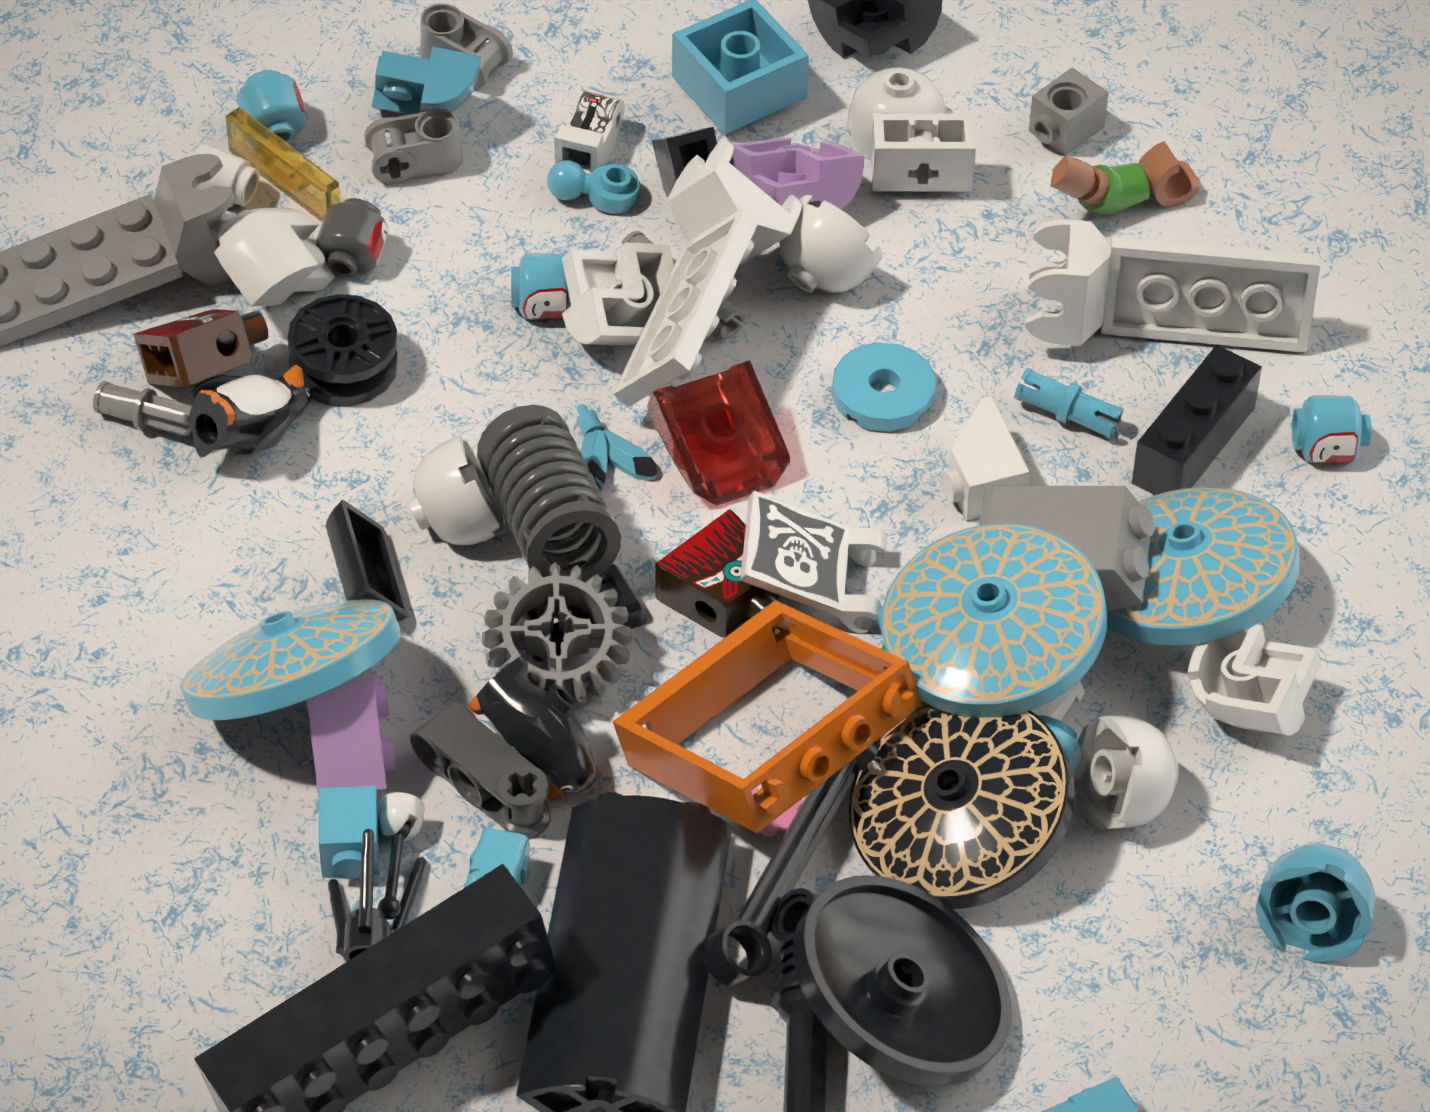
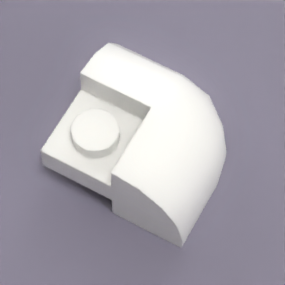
(270, 255)
(614, 291)
(1254, 681)

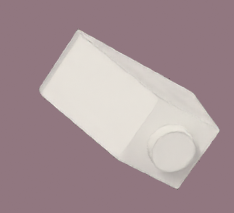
(982, 458)

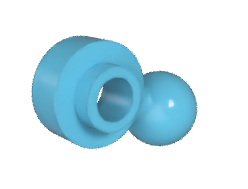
(609, 187)

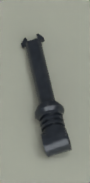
(804, 1031)

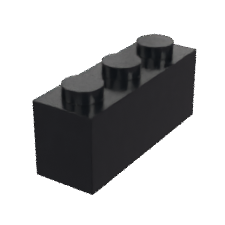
(1197, 423)

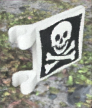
(807, 559)

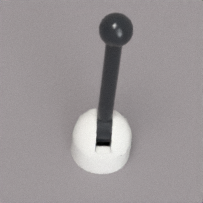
(400, 819)

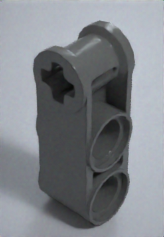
(484, 770)

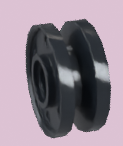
(344, 349)

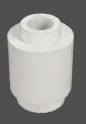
(234, 173)

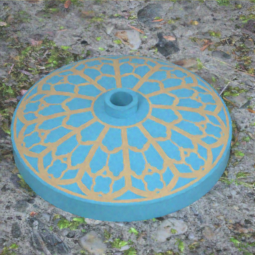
(1213, 567)
(995, 619)
(290, 659)

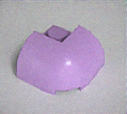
(801, 170)

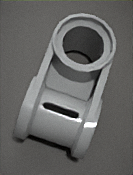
(453, 30)
(420, 145)

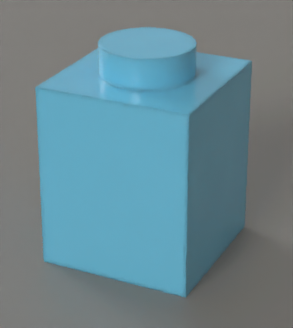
(342, 820)

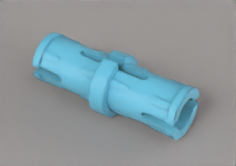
(1069, 403)

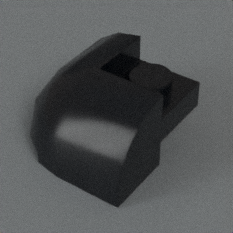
(875, 24)

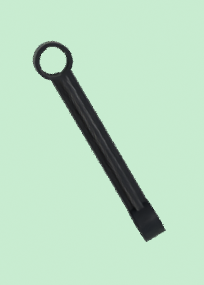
(780, 878)

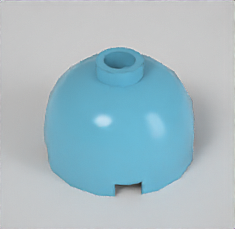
(1317, 902)

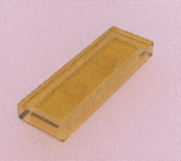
(281, 164)

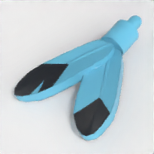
(604, 446)

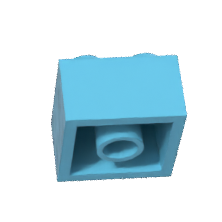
(739, 66)

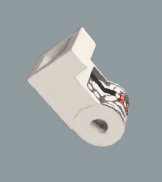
(591, 129)

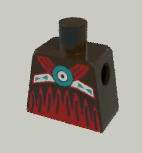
(705, 576)

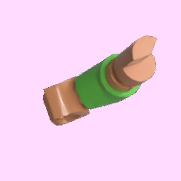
(1122, 186)

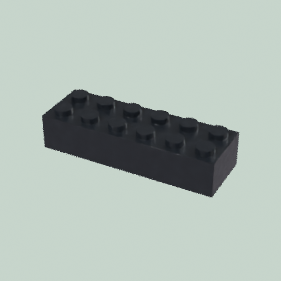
(386, 1005)

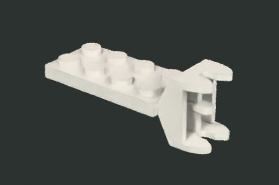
(725, 226)
(1171, 290)

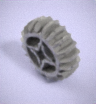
(578, 633)

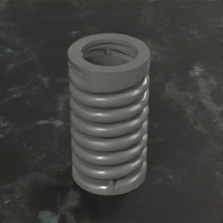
(548, 492)

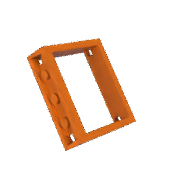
(731, 669)

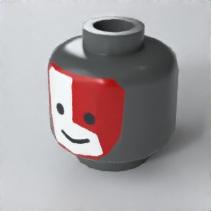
(352, 237)

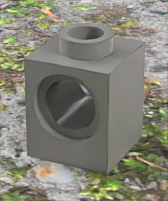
(1068, 111)

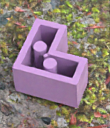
(348, 735)

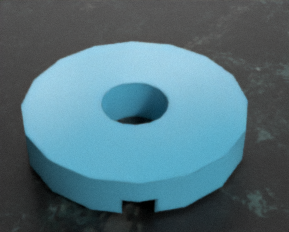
(883, 364)

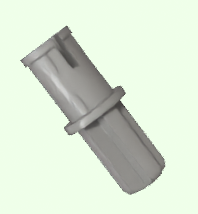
(142, 408)

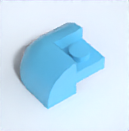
(418, 84)

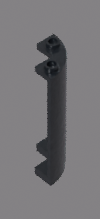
(628, 953)

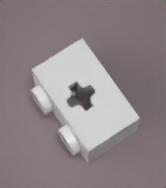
(923, 152)

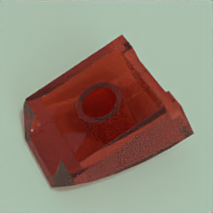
(721, 434)

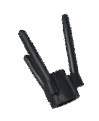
(367, 923)

